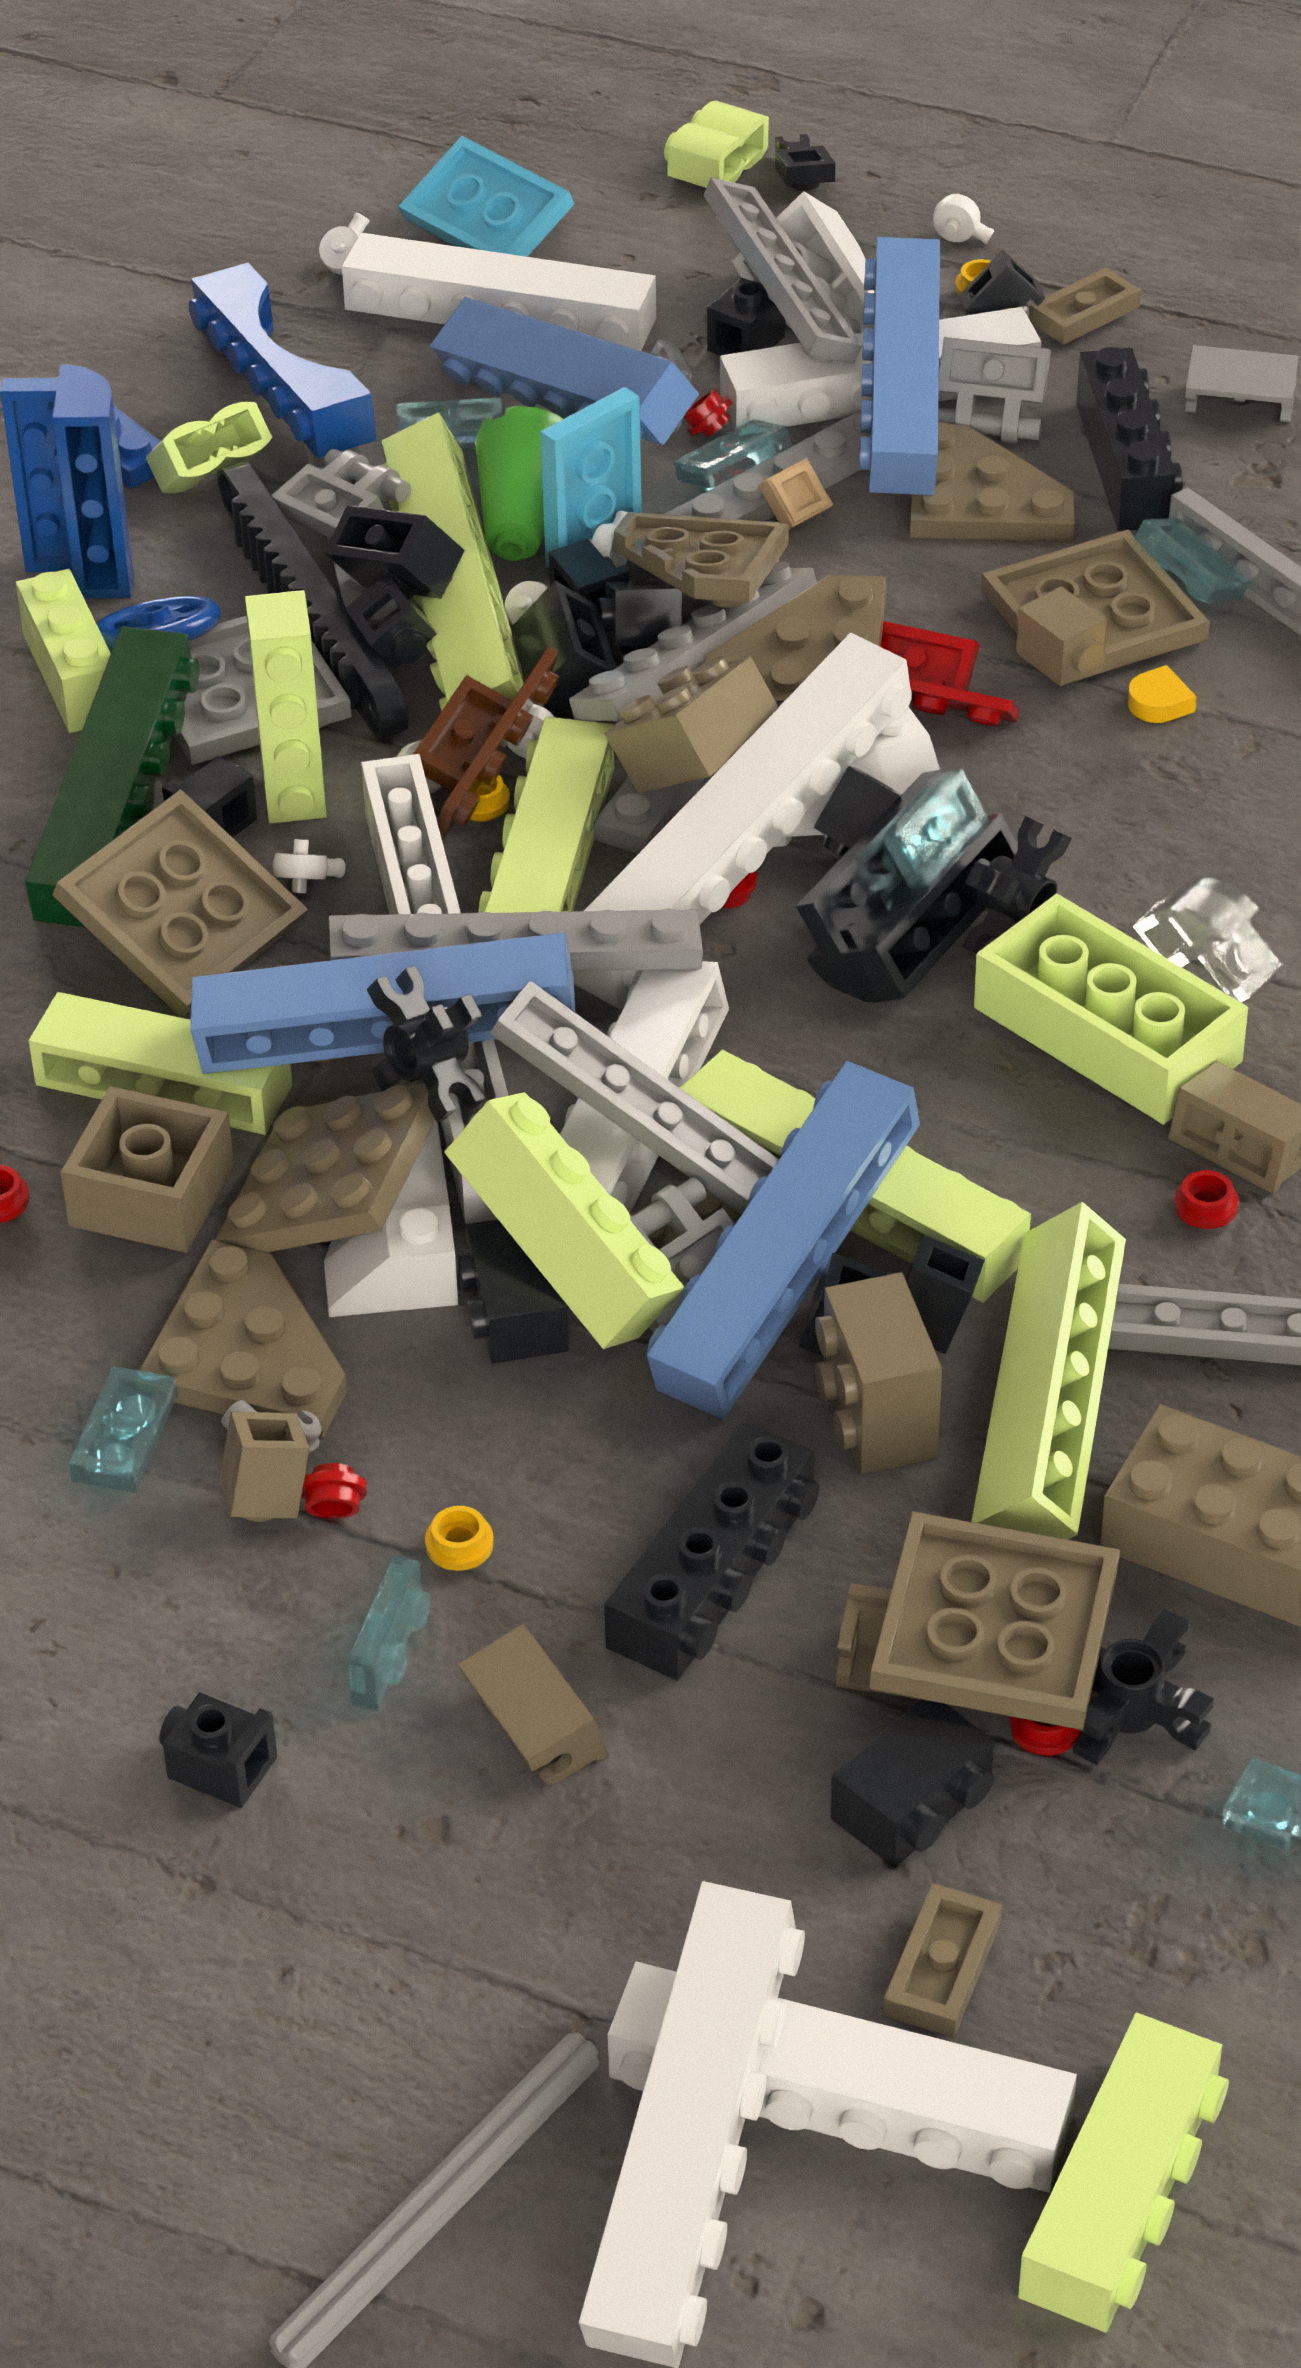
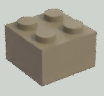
(691, 723)
(147, 1169)
(879, 1373)

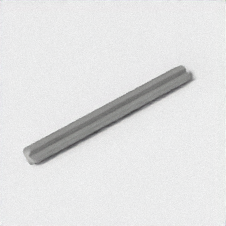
(433, 2202)

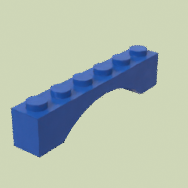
(318, 402)

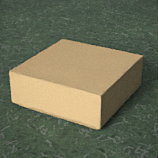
(795, 494)

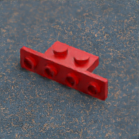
(942, 672)

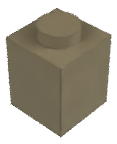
(1061, 636)
(264, 1465)

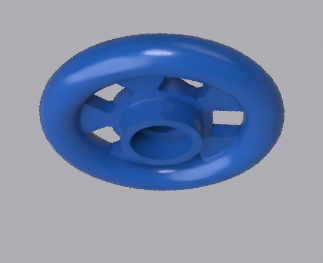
(173, 614)

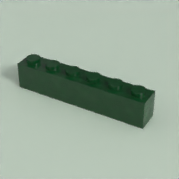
(114, 759)

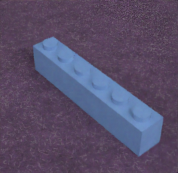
(558, 366)
(903, 366)
(328, 1014)
(782, 1239)

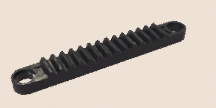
(289, 567)

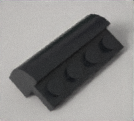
(877, 931)

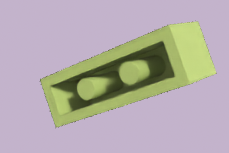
(63, 642)

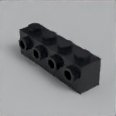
(1126, 437)
(711, 1551)

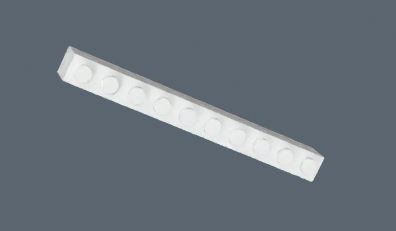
(420, 881)

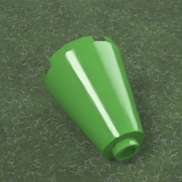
(512, 480)

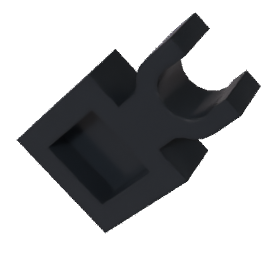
(803, 165)

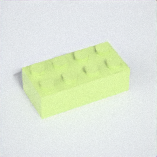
(1107, 1005)

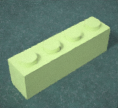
(286, 706)
(98, 1044)
(564, 1219)
(1121, 2172)

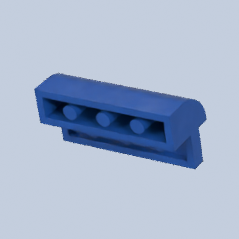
(69, 479)

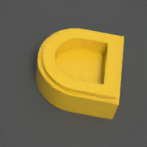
(1160, 696)

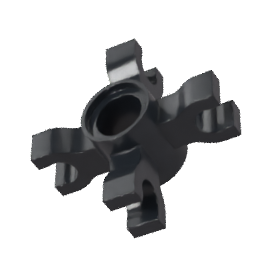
(1014, 886)
(426, 1043)
(1137, 1696)

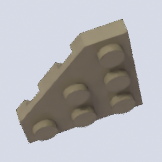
(990, 494)
(702, 554)
(808, 628)
(246, 1339)

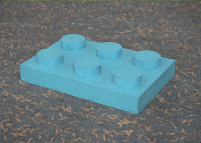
(485, 202)
(591, 469)

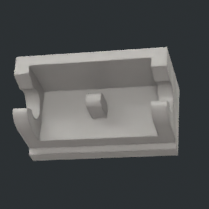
(1242, 377)

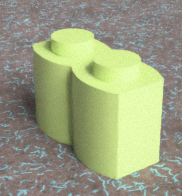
(717, 144)
(203, 447)

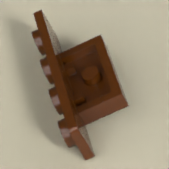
(471, 734)

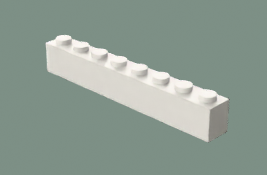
(759, 794)

